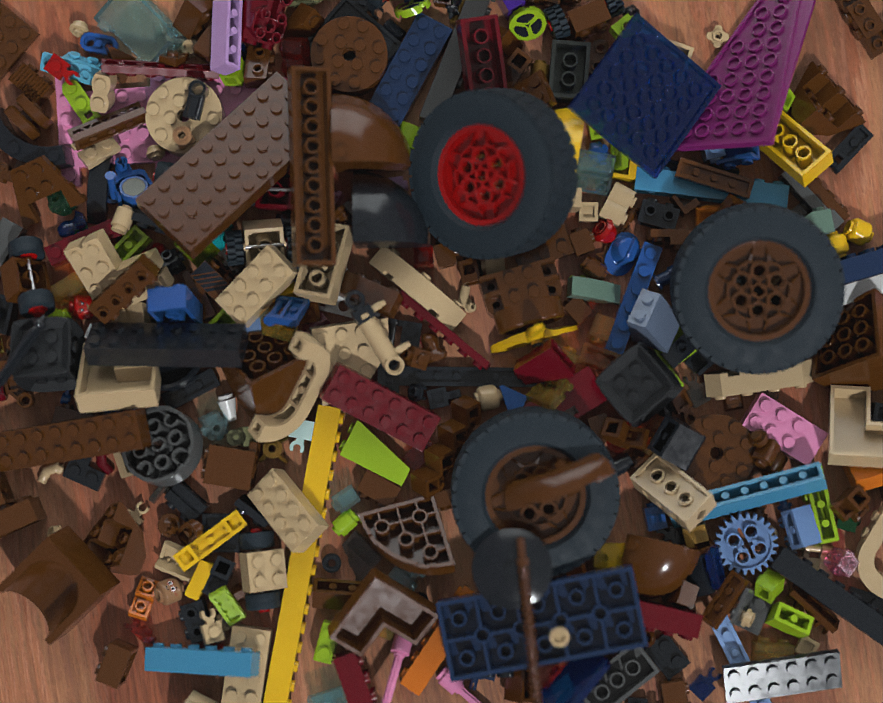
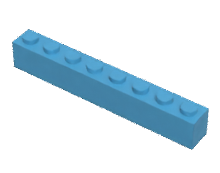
(668, 185)
(766, 490)

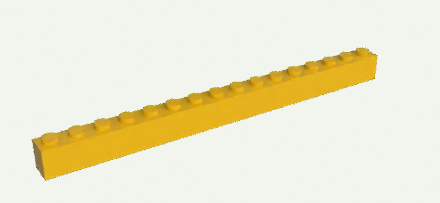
(301, 565)

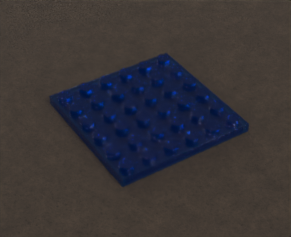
(644, 96)

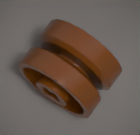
(31, 114)

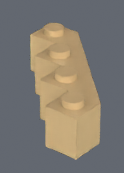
(730, 383)

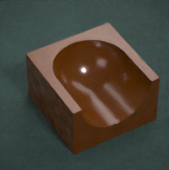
(62, 581)

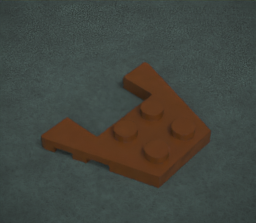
(37, 180)

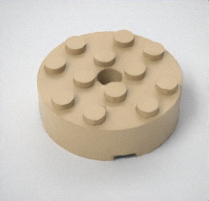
(166, 112)

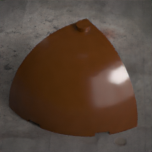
(366, 137)
(855, 347)
(265, 376)

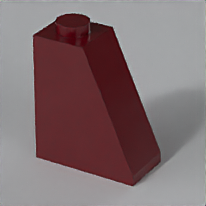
(544, 364)

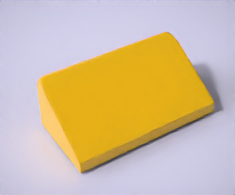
(199, 580)

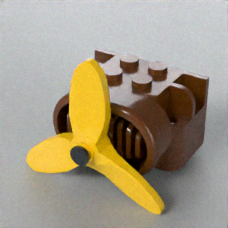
(524, 301)

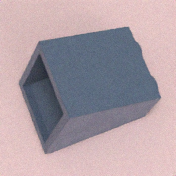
(653, 321)

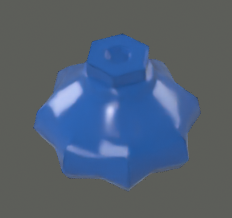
(598, 147)

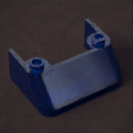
(576, 680)

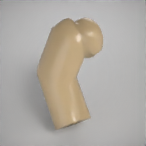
(468, 305)
(48, 470)

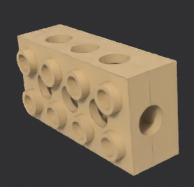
(673, 492)

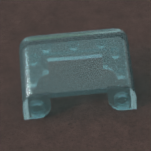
(140, 27)

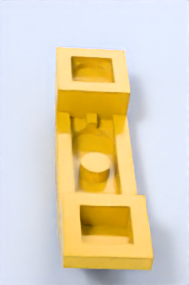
(210, 540)

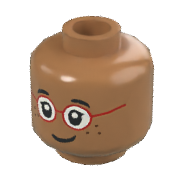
(169, 591)

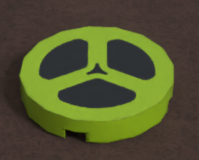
(411, 8)
(527, 23)

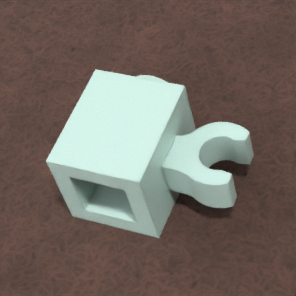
(302, 433)

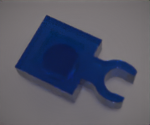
(703, 686)

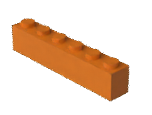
(429, 657)

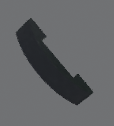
(98, 193)

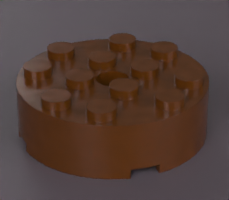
(352, 36)
(734, 457)

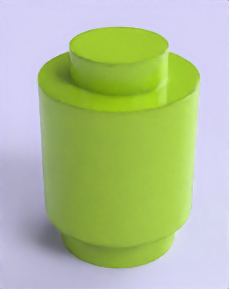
(345, 522)

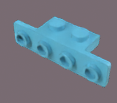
(83, 65)

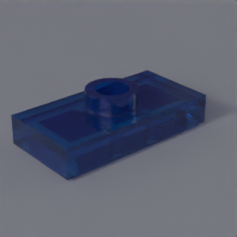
(715, 567)

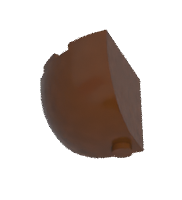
(658, 565)

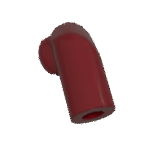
(102, 463)

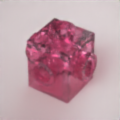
(841, 562)

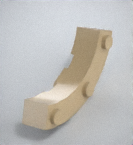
(418, 287)

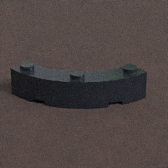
(24, 151)

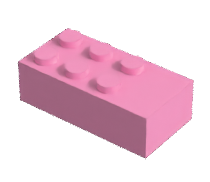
(794, 434)

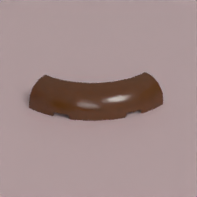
(557, 482)

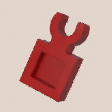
(60, 68)

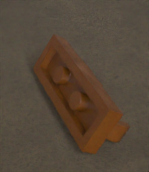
(724, 599)
(814, 609)

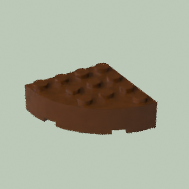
(410, 536)

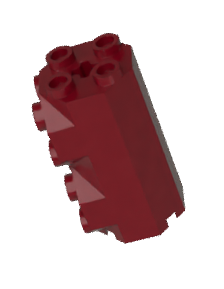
(264, 22)

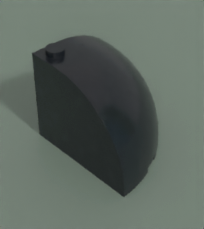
(385, 215)

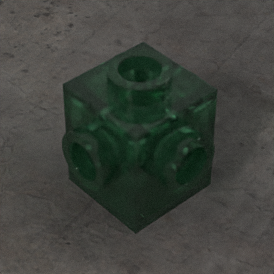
(59, 204)

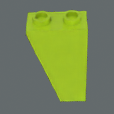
(371, 453)

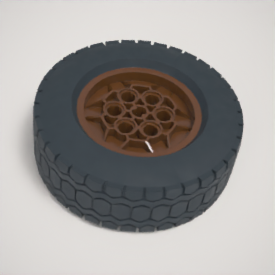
(731, 246)
(523, 444)

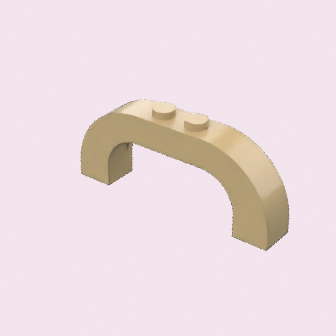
(285, 421)
(866, 550)

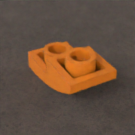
(143, 599)

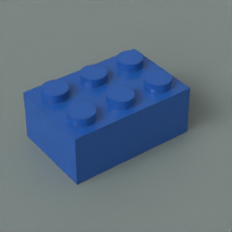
(174, 305)

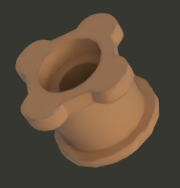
(187, 140)

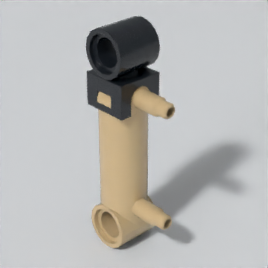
(366, 319)

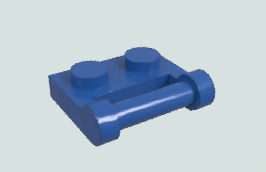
(292, 312)

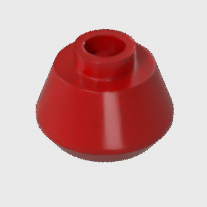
(604, 231)

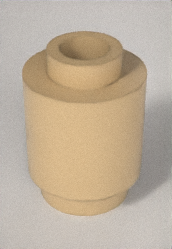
(122, 219)

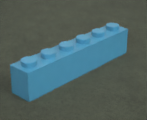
(202, 660)

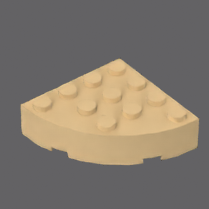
(348, 346)

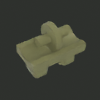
(239, 437)

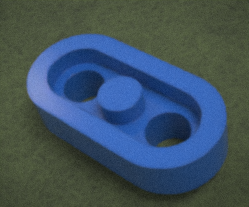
(99, 42)

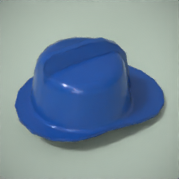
(622, 254)

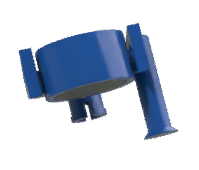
(130, 183)

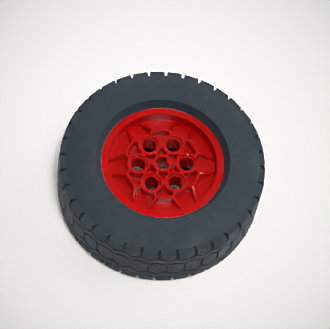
(534, 166)

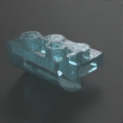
(595, 172)

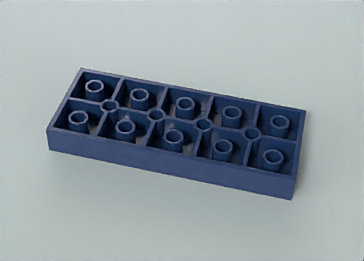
(594, 606)

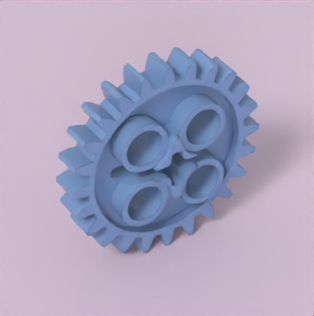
(761, 534)

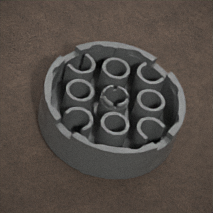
(174, 448)

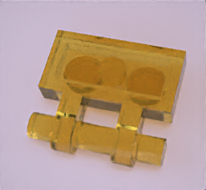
(547, 396)

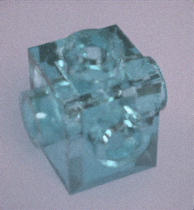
(210, 420)

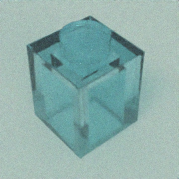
(345, 499)

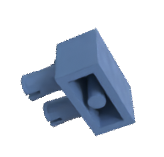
(800, 527)

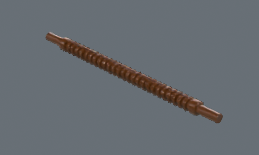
(522, 561)

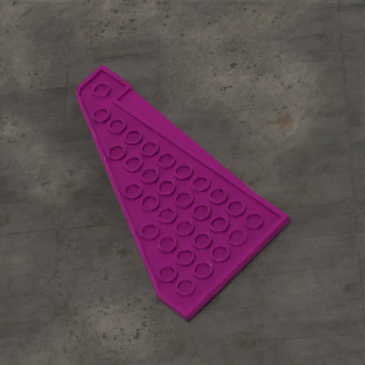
(754, 77)

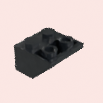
(676, 442)

